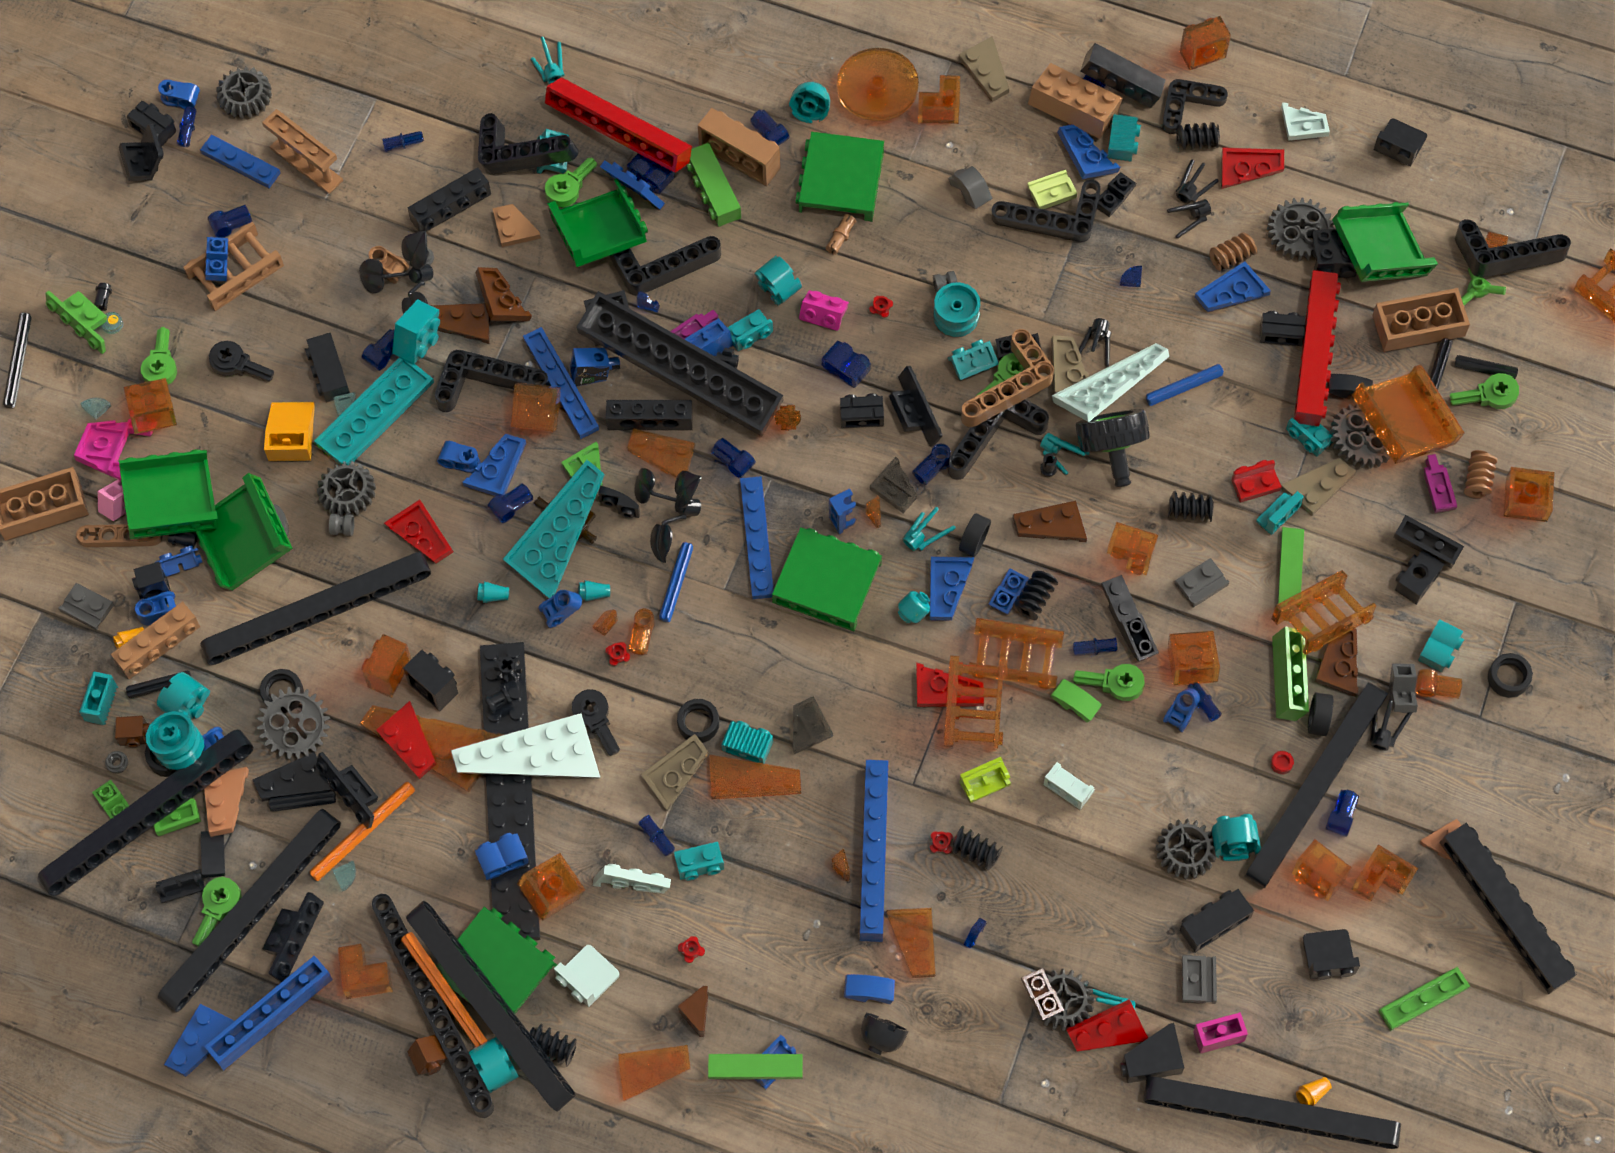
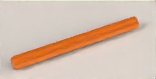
(361, 832)
(443, 989)

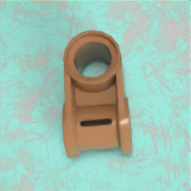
(390, 262)

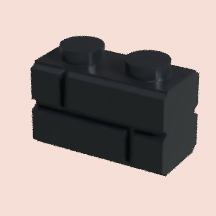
(150, 114)
(1282, 328)
(861, 411)

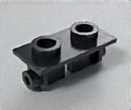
(180, 886)

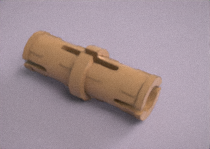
(840, 234)

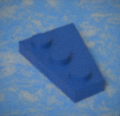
(1084, 154)
(190, 1047)

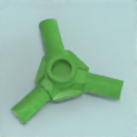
(1479, 288)

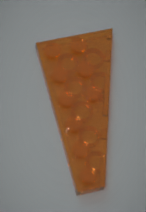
(442, 738)

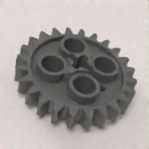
(1300, 228)
(1362, 434)
(277, 735)

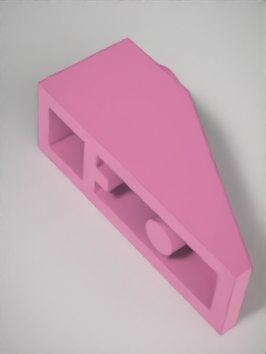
(111, 501)

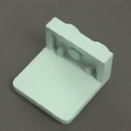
(587, 975)

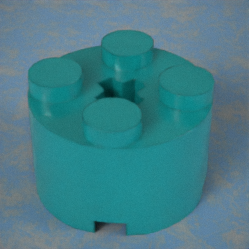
(778, 279)
(183, 696)
(1235, 837)
(493, 1064)

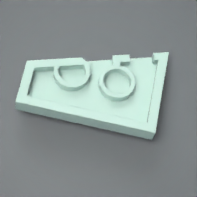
(633, 877)

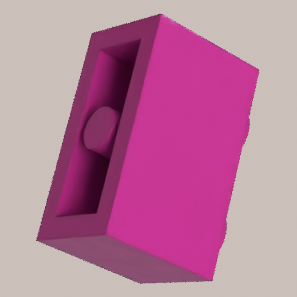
(1220, 1032)

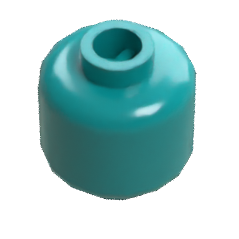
(914, 607)

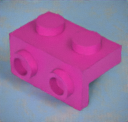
(823, 310)

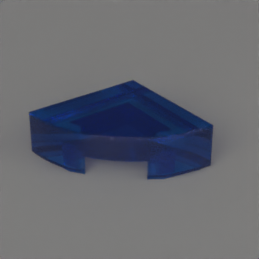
(1132, 277)
(645, 303)
(974, 932)

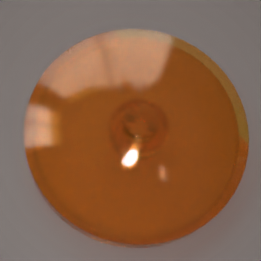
(877, 84)

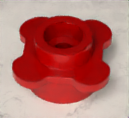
(881, 301)
(613, 649)
(936, 837)
(693, 943)

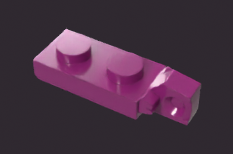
(694, 324)
(1439, 485)

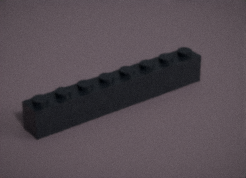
(1508, 908)

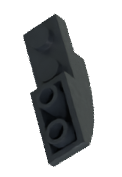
(1128, 619)

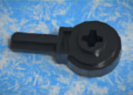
(236, 363)
(596, 720)

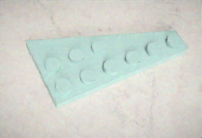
(1101, 389)
(542, 750)

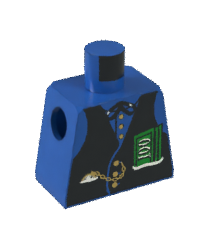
(591, 365)

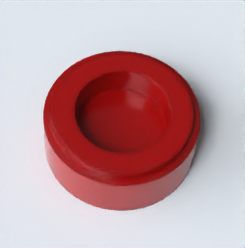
(1282, 762)

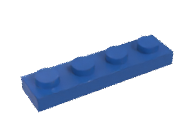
(240, 161)

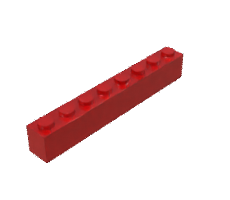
(618, 124)
(1316, 348)

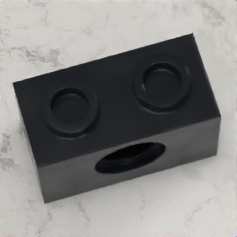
(150, 580)
(1413, 587)

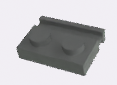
(1201, 582)
(86, 606)
(1199, 979)

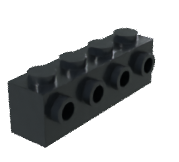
(1123, 75)
(449, 200)

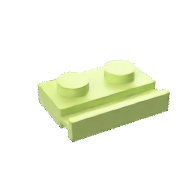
(1052, 190)

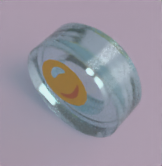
(113, 324)

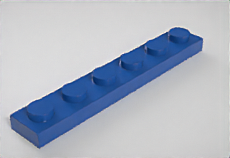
(570, 397)
(757, 537)

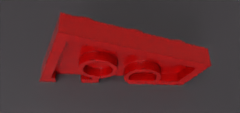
(1249, 164)
(420, 531)
(407, 739)
(1109, 1028)

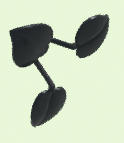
(413, 250)
(685, 487)

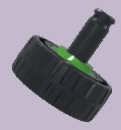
(1113, 434)

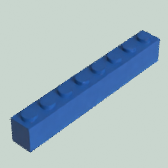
(874, 851)

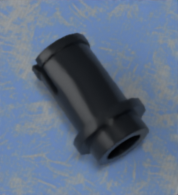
(102, 296)
(1049, 467)
(183, 539)

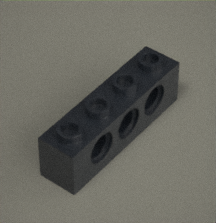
(649, 414)

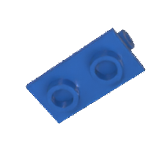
(186, 557)

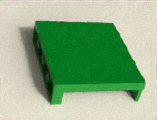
(841, 174)
(599, 225)
(1381, 242)
(168, 494)
(246, 535)
(826, 578)
(504, 957)

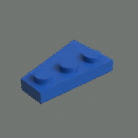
(629, 180)
(1232, 288)
(498, 468)
(947, 583)

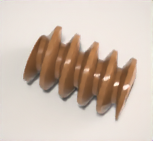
(1231, 249)
(1480, 474)

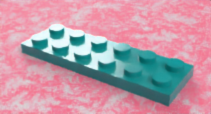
(374, 411)

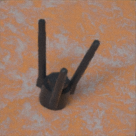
(1187, 191)
(1198, 209)
(1099, 331)
(1381, 739)

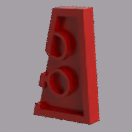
(933, 688)

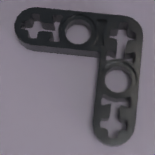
(1181, 97)

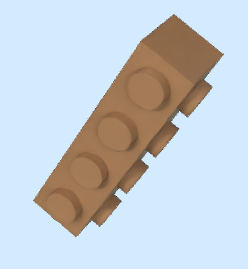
(155, 640)

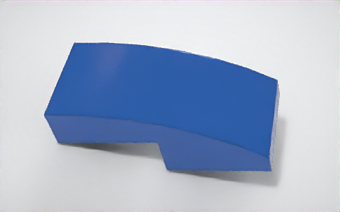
(216, 259)
(1008, 591)
(869, 987)

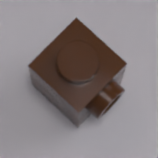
(131, 731)
(427, 1055)

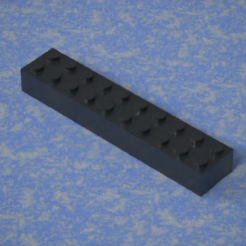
(680, 363)

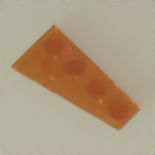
(750, 779)

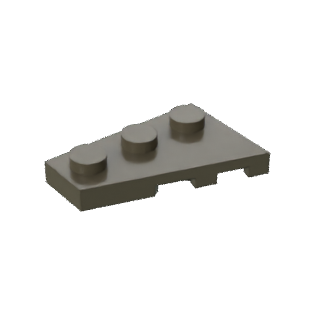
(986, 68)
(1066, 363)
(1320, 484)
(675, 770)

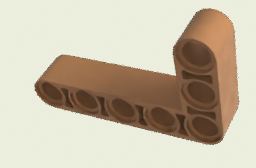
(1012, 385)

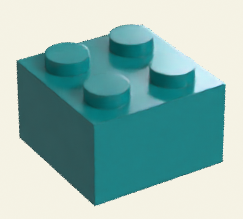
(416, 331)

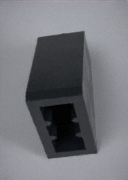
(1154, 1057)

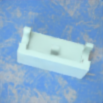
(1068, 786)

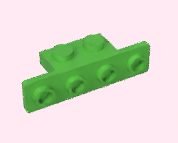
(80, 315)

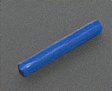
(1184, 384)
(676, 582)

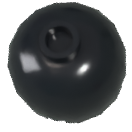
(882, 1034)

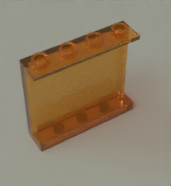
(1408, 415)

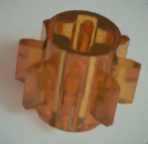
(787, 417)

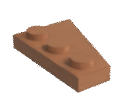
(223, 800)

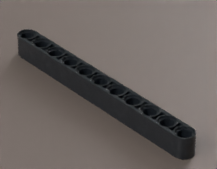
(315, 608)
(1316, 785)
(144, 813)
(249, 910)
(490, 1006)
(435, 1014)
(1272, 1112)

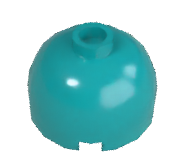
(810, 102)

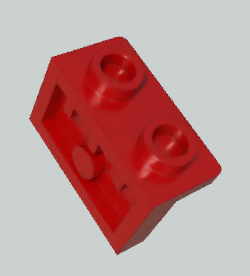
(1255, 480)

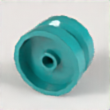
(956, 309)
(175, 740)

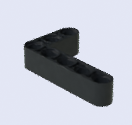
(502, 158)
(1053, 218)
(1507, 258)
(663, 265)
(485, 374)
(989, 427)

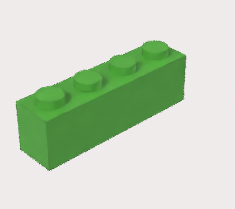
(713, 185)
(1290, 674)

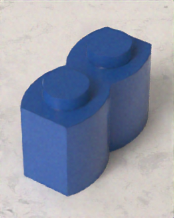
(501, 856)

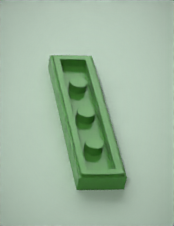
(1290, 563)
(1424, 998)
(755, 1066)

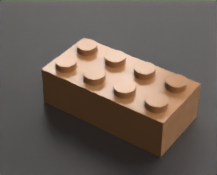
(1074, 100)
(740, 146)
(1420, 319)
(41, 503)

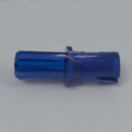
(186, 126)
(401, 141)
(1095, 646)
(1206, 703)
(656, 835)

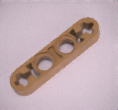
(118, 539)

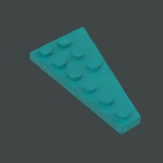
(550, 541)

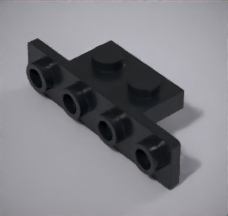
(914, 409)
(351, 787)
(290, 935)

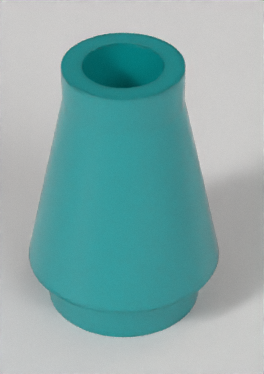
(592, 590)
(491, 592)

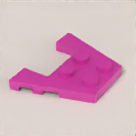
(103, 445)

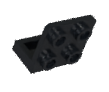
(1400, 142)
(142, 157)
(1331, 254)
(1330, 954)

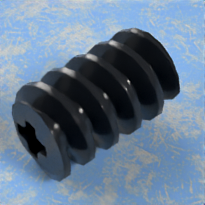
(1197, 135)
(1191, 506)
(1035, 593)
(976, 849)
(553, 1045)

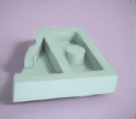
(1304, 123)

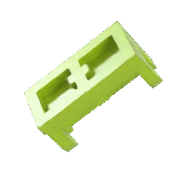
(985, 779)

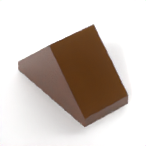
(695, 1010)

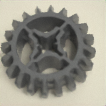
(256, 92)
(342, 478)
(1169, 856)
(1070, 998)

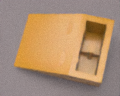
(289, 431)

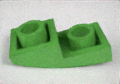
(1075, 698)
(110, 799)

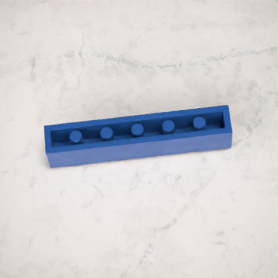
(268, 1012)

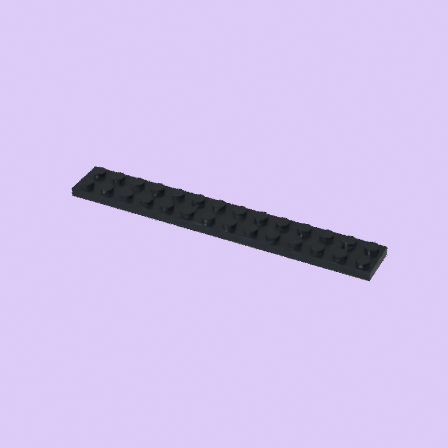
(510, 795)

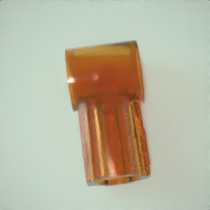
(641, 632)
(1432, 684)

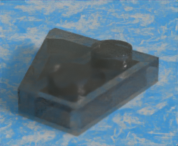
(894, 486)
(809, 725)

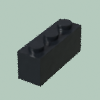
(326, 367)
(1424, 538)
(1216, 919)

